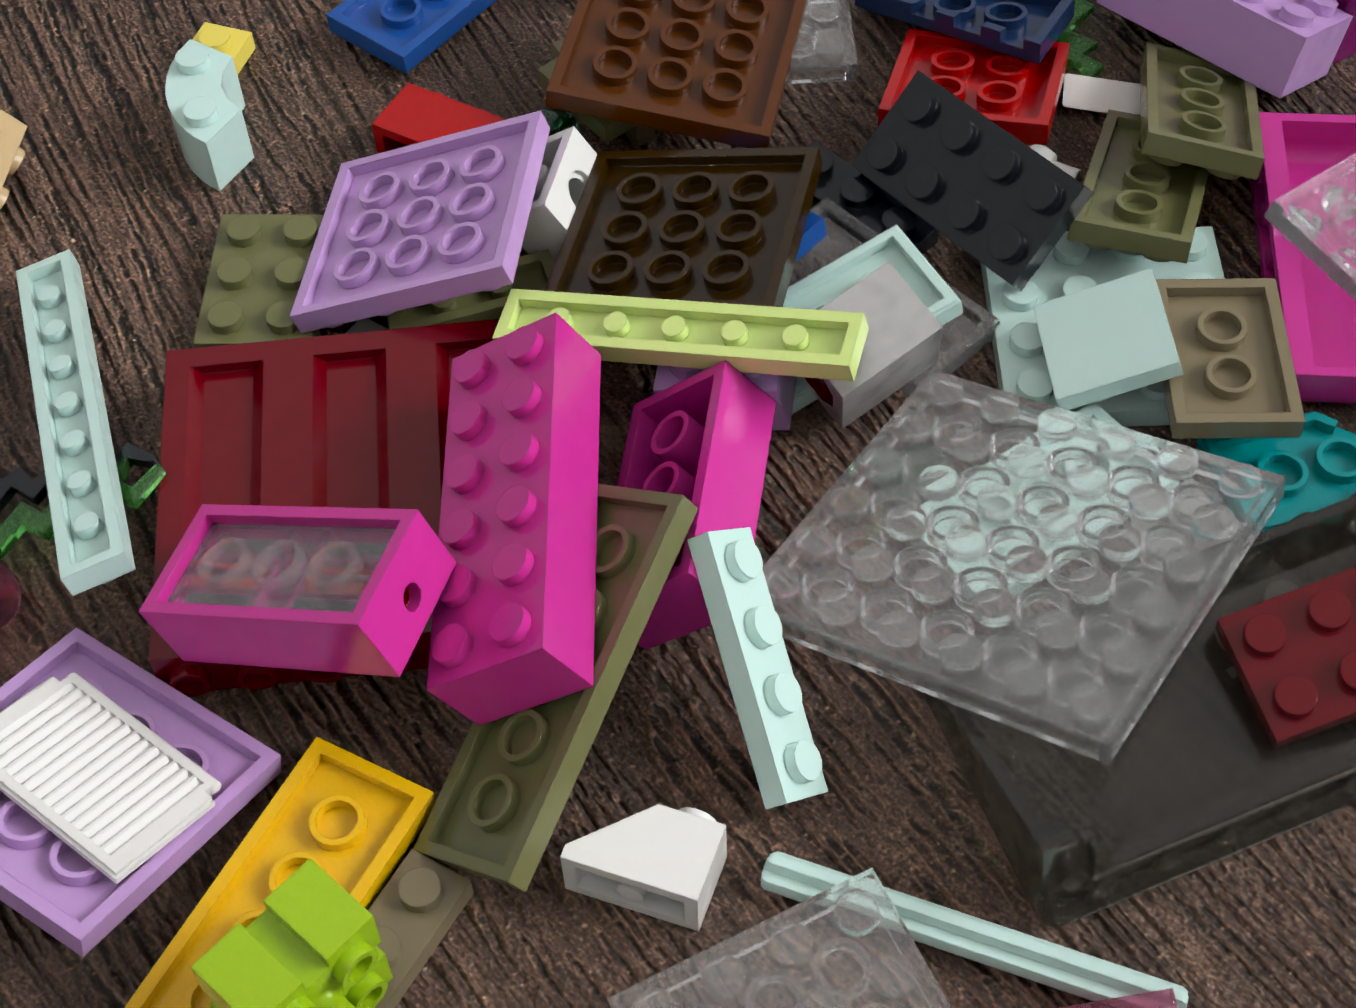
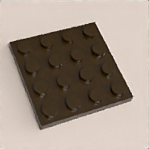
(690, 224)

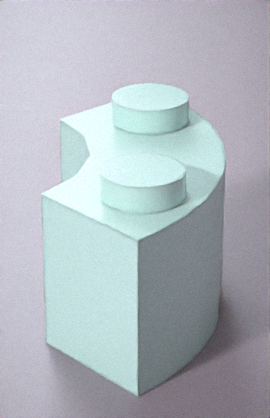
(208, 113)

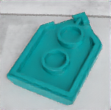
(1316, 465)

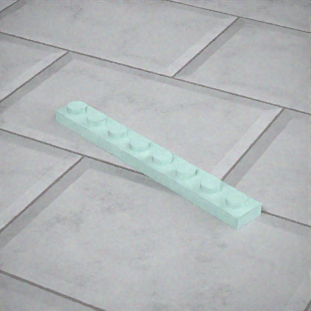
(73, 426)

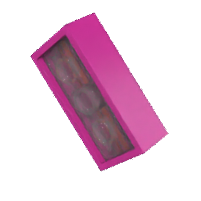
(300, 587)

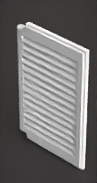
(98, 775)

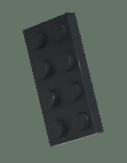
(971, 180)

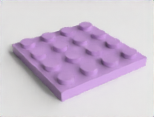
(423, 224)
(50, 879)

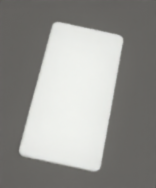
(1100, 94)

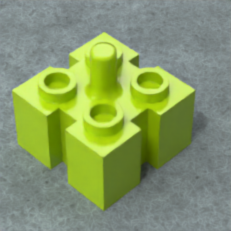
(302, 952)

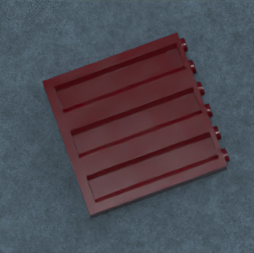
(305, 427)

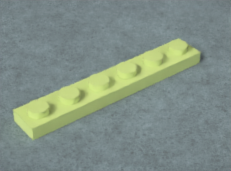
(701, 333)

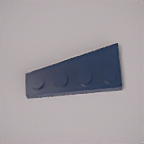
(1008, 26)

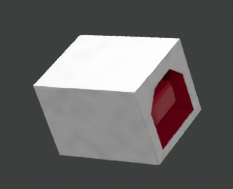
(897, 349)

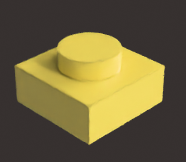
(229, 41)

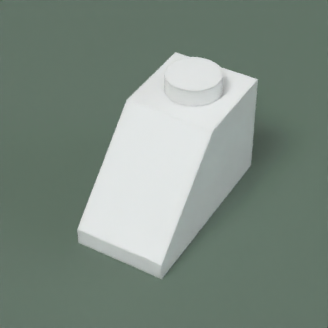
(651, 863)

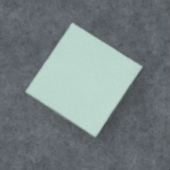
(1107, 340)

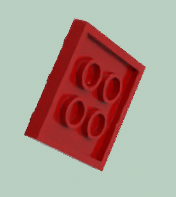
(999, 86)

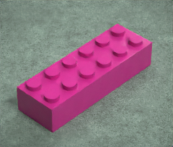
(519, 524)

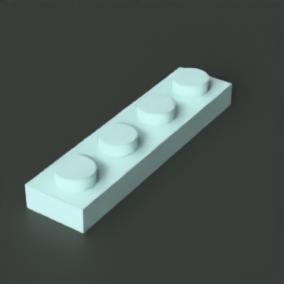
(757, 666)

